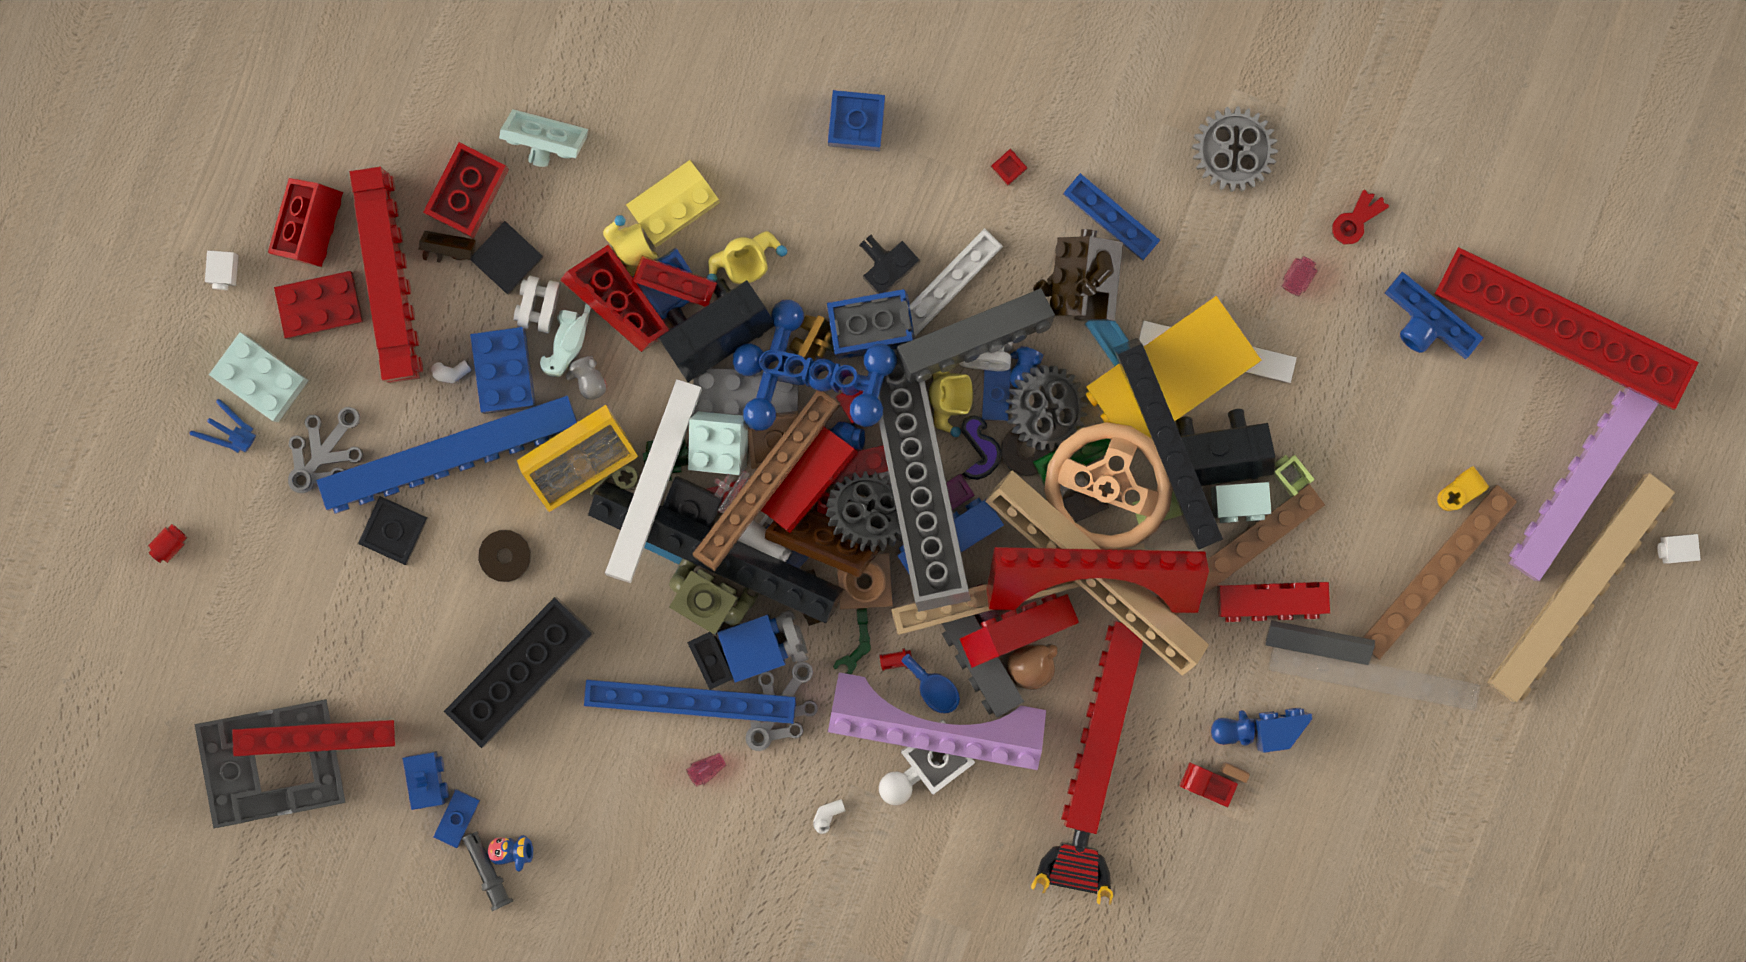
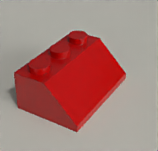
(305, 222)

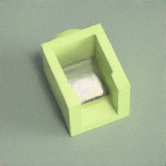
(1292, 474)

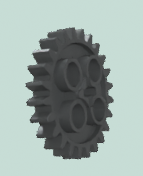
(1027, 416)
(866, 510)

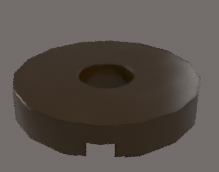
(1014, 460)
(489, 555)

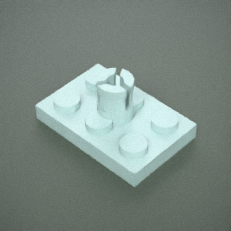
(543, 136)

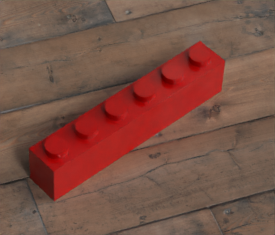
(313, 737)

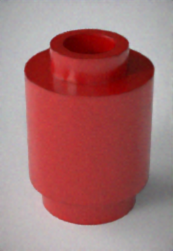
(167, 544)

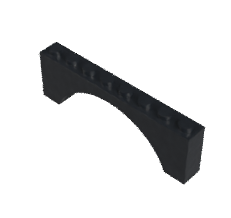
(1168, 443)

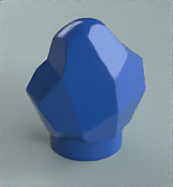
(850, 434)

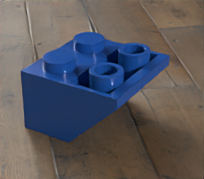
(1280, 732)

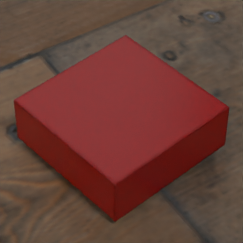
(1009, 167)

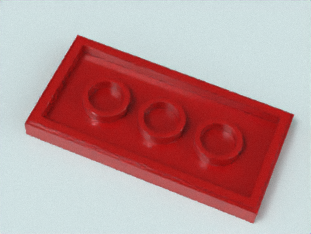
(808, 479)

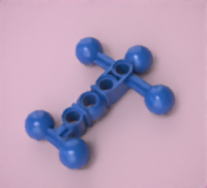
(787, 317)

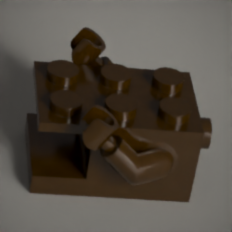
(1084, 277)

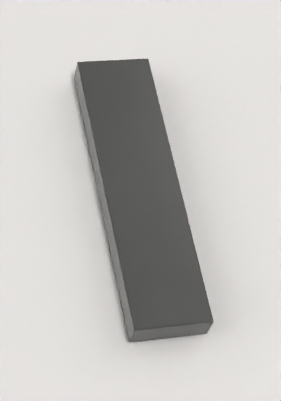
(1320, 642)

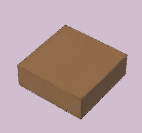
(1235, 772)

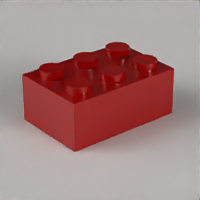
(466, 190)

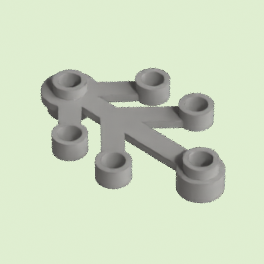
(321, 453)
(765, 727)

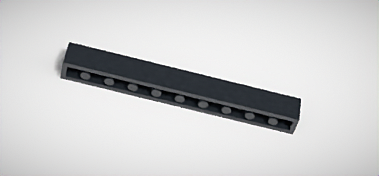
(741, 565)

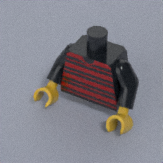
(1075, 868)

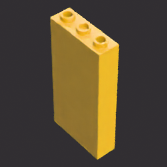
(1189, 363)

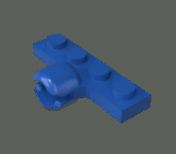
(1430, 319)

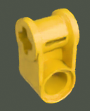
(1465, 488)

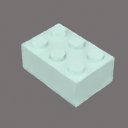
(258, 377)

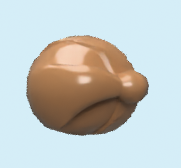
(1032, 666)

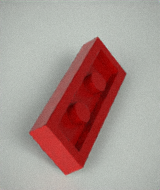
(674, 281)

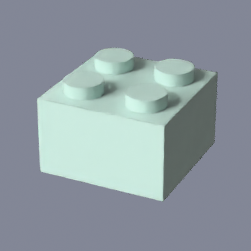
(717, 443)
(1240, 501)

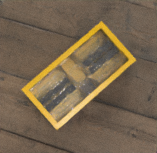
(577, 458)

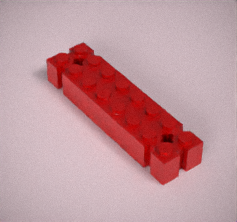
(385, 274)

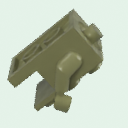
(706, 601)

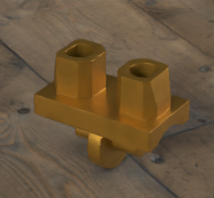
(817, 341)

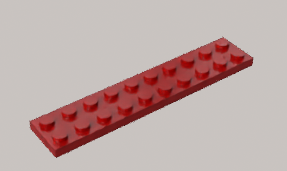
(1566, 328)

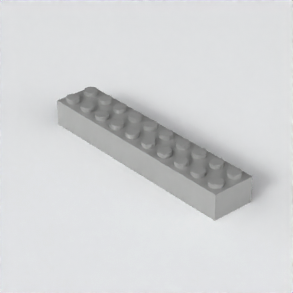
(921, 493)

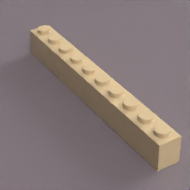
(1581, 587)
(1125, 600)

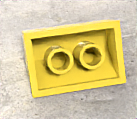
(673, 203)

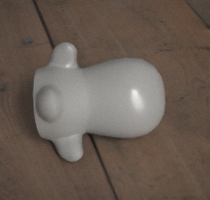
(589, 379)

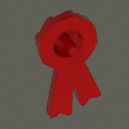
(1349, 227)

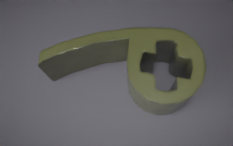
(616, 476)

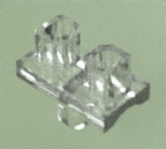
(733, 492)

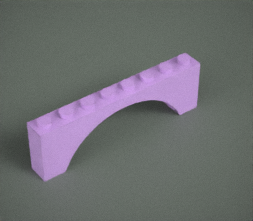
(865, 715)

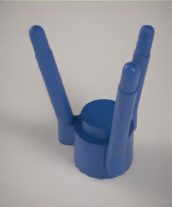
(240, 438)

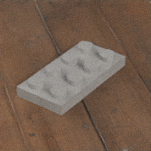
(728, 392)

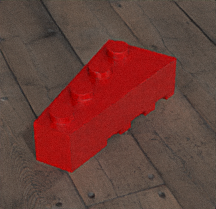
(615, 296)
(1019, 629)

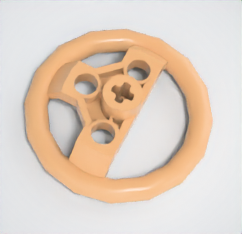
(1124, 443)

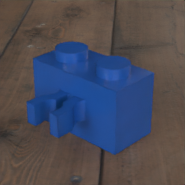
(425, 780)

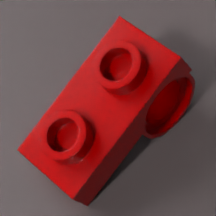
(1208, 784)

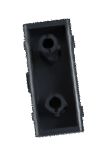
(716, 329)
(1229, 453)

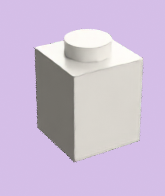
(221, 269)
(1679, 548)

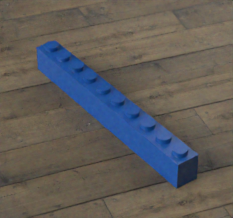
(446, 454)

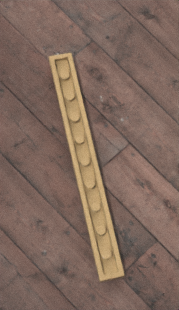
(909, 619)

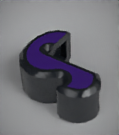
(984, 445)

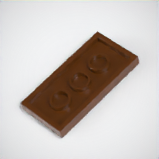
(817, 540)

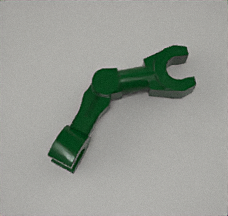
(862, 649)

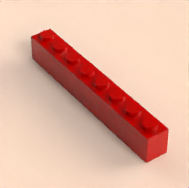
(1104, 729)

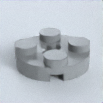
(795, 643)

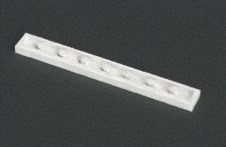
(653, 481)

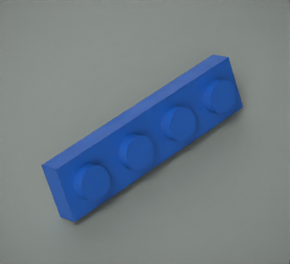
(1111, 217)

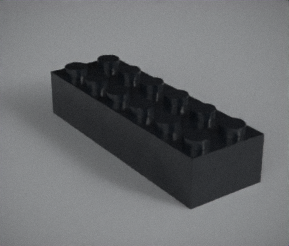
(519, 672)

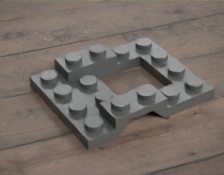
(234, 780)

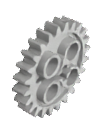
(1257, 151)

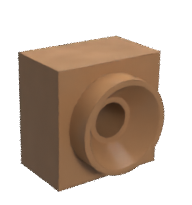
(877, 595)

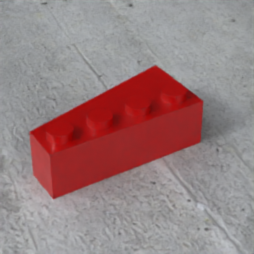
(1273, 599)

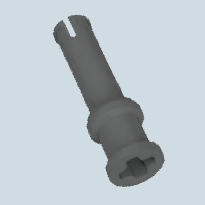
(491, 882)

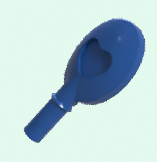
(934, 688)

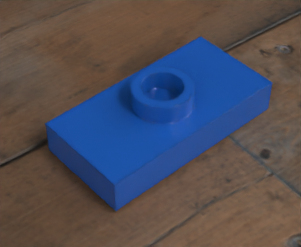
(995, 393)
(456, 818)

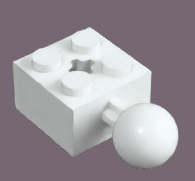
(897, 787)

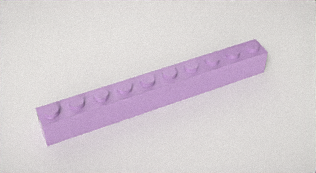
(1582, 483)

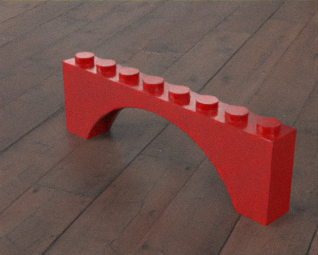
(1023, 572)

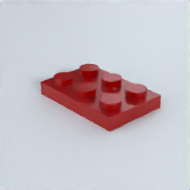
(318, 304)

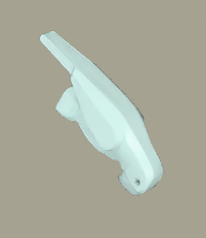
(567, 342)

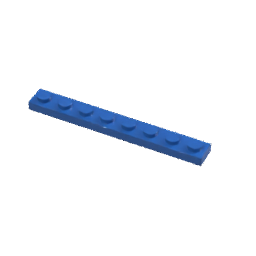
(690, 701)

